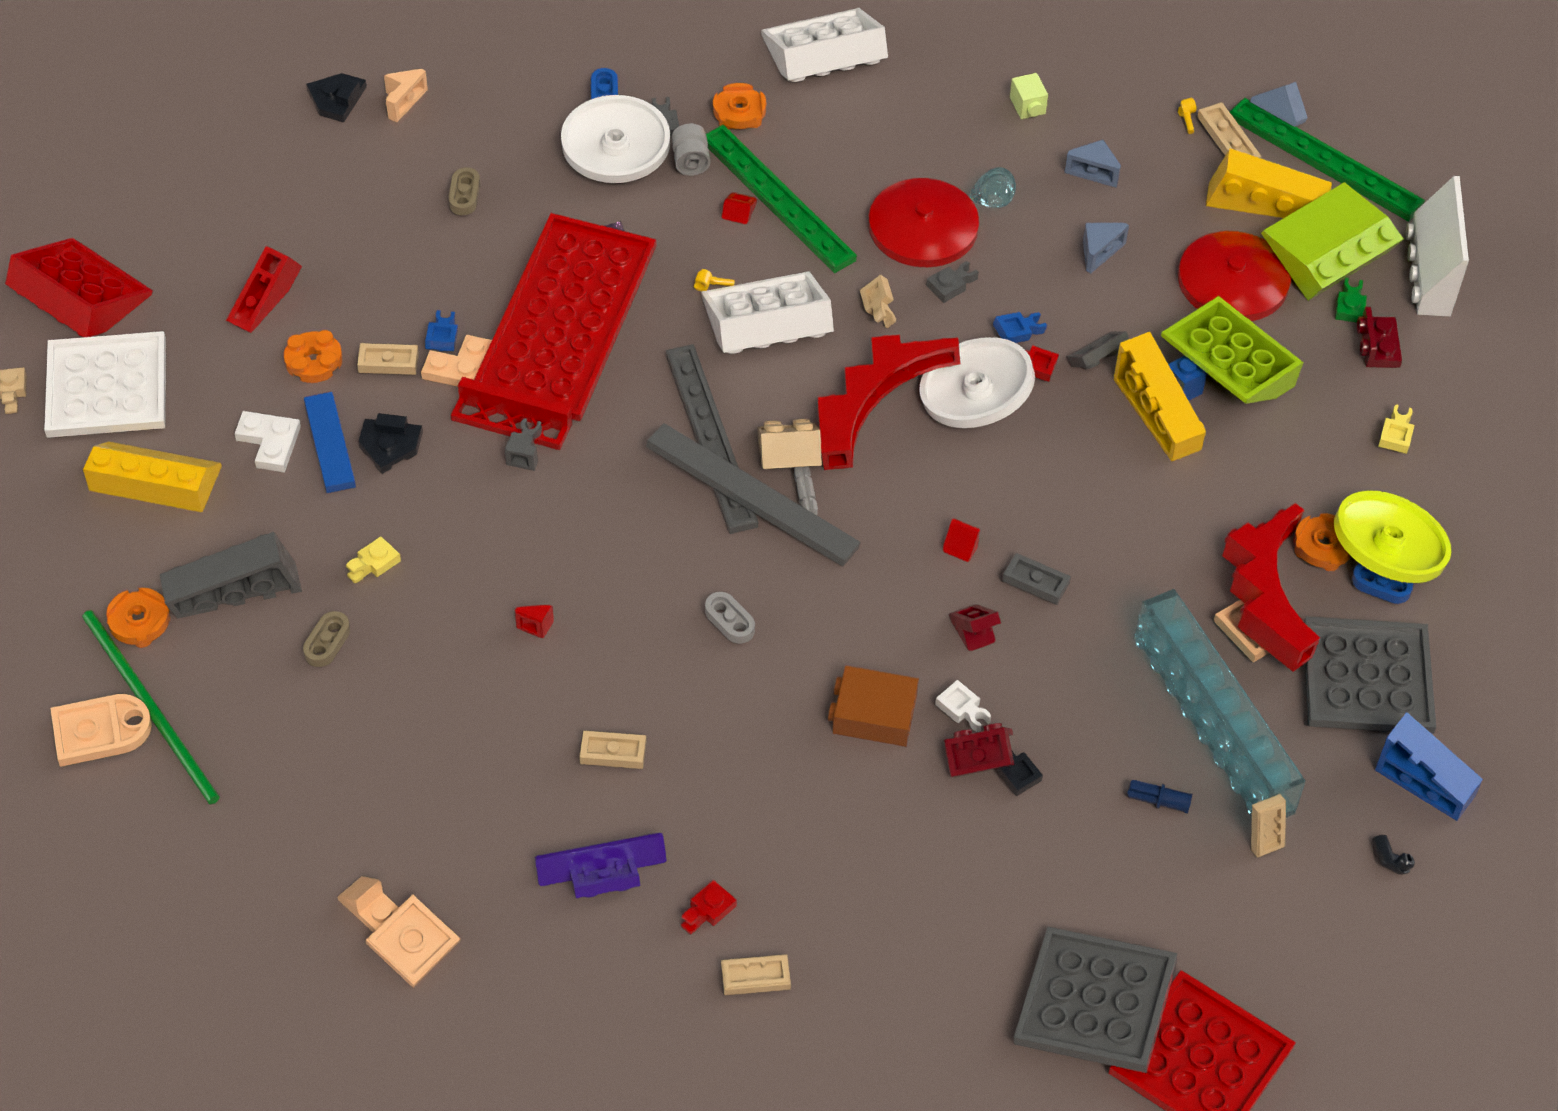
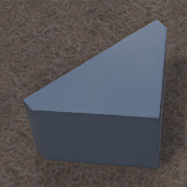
(1283, 103)
(1094, 163)
(1102, 241)

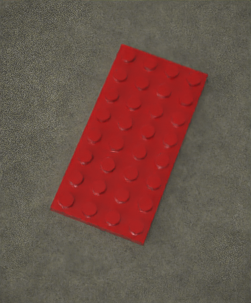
(567, 312)

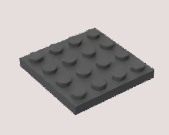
(1369, 674)
(1096, 999)

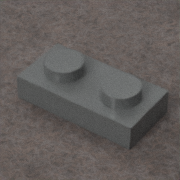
(1091, 354)
(1036, 578)

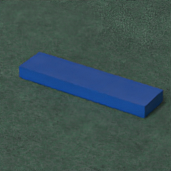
(329, 442)

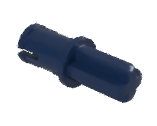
(1160, 796)

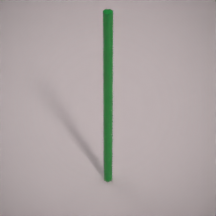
(155, 713)

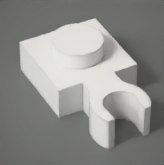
(962, 703)

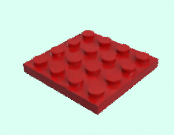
(1207, 1053)

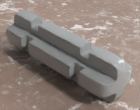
(805, 489)

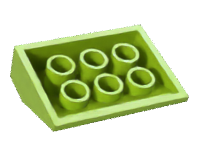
(1331, 239)
(1235, 352)

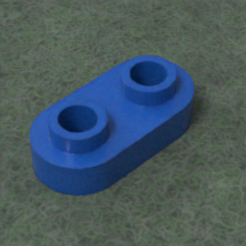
(604, 83)
(1381, 586)

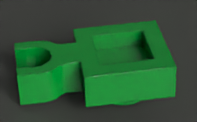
(1350, 302)

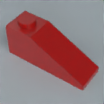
(264, 289)

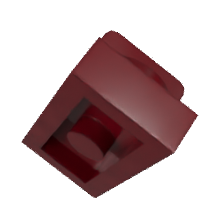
(975, 625)

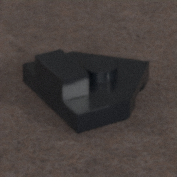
(336, 95)
(389, 440)

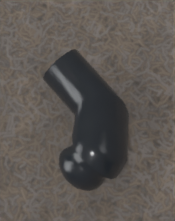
(1387, 858)

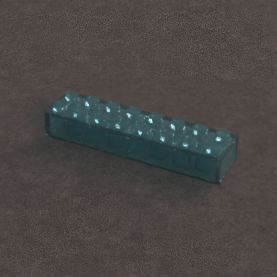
(1216, 703)

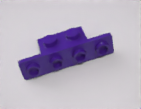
(602, 866)

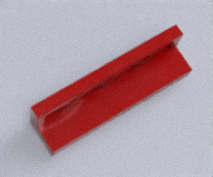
(515, 407)

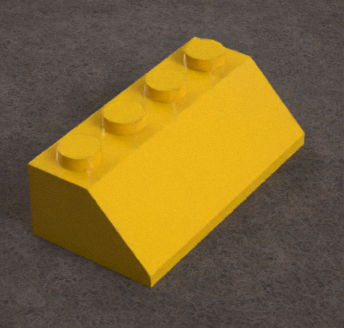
(150, 475)

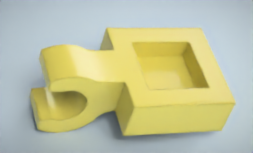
(373, 558)

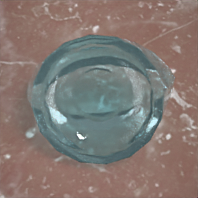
(994, 188)

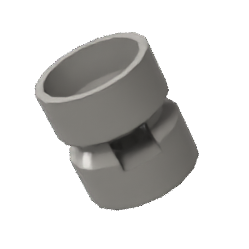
(690, 149)

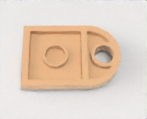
(99, 728)

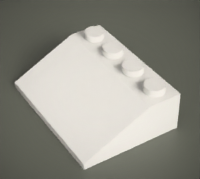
(826, 44)
(1438, 251)
(768, 312)

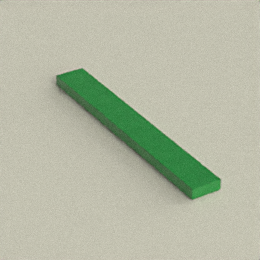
(1327, 159)
(780, 199)

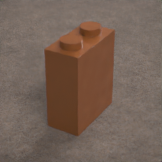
(874, 705)

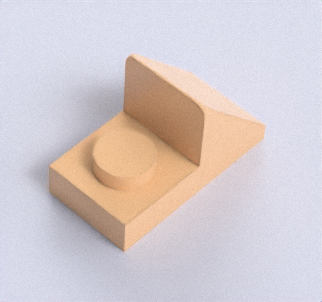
(404, 91)
(368, 902)

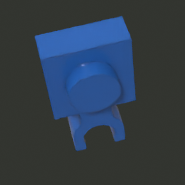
(1018, 329)
(442, 334)

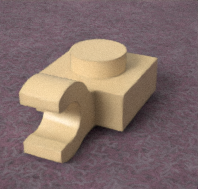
(876, 299)
(12, 386)

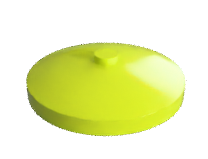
(1392, 536)

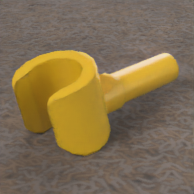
(1185, 109)
(705, 278)

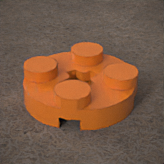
(752, 109)
(309, 343)
(1314, 552)
(141, 631)

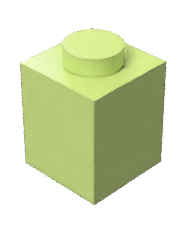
(1028, 96)

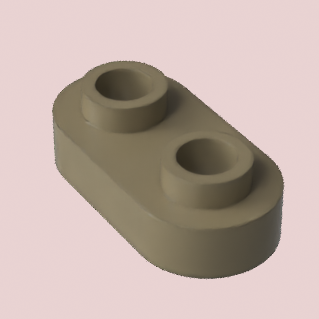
(464, 191)
(325, 641)

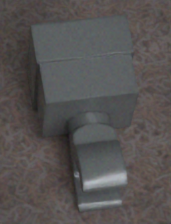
(520, 448)

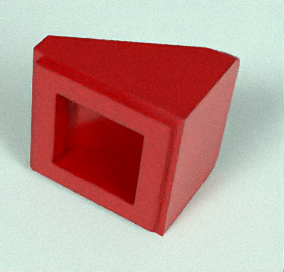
(738, 208)
(961, 540)
(534, 619)

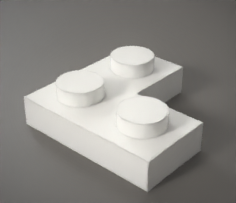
(275, 436)

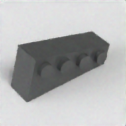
(231, 577)

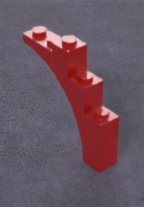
(868, 384)
(1256, 582)

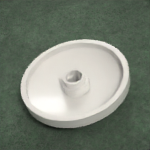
(615, 138)
(981, 390)

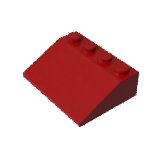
(75, 286)

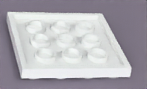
(105, 384)

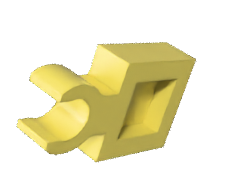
(1397, 431)

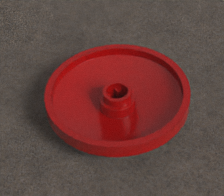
(923, 222)
(1238, 270)

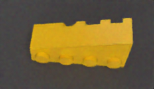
(1261, 186)
(1158, 397)

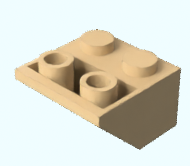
(789, 444)

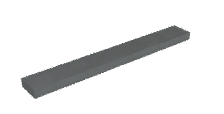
(707, 427)
(753, 494)

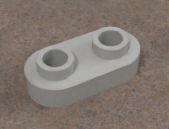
(732, 618)

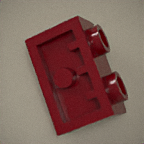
(1379, 340)
(979, 751)

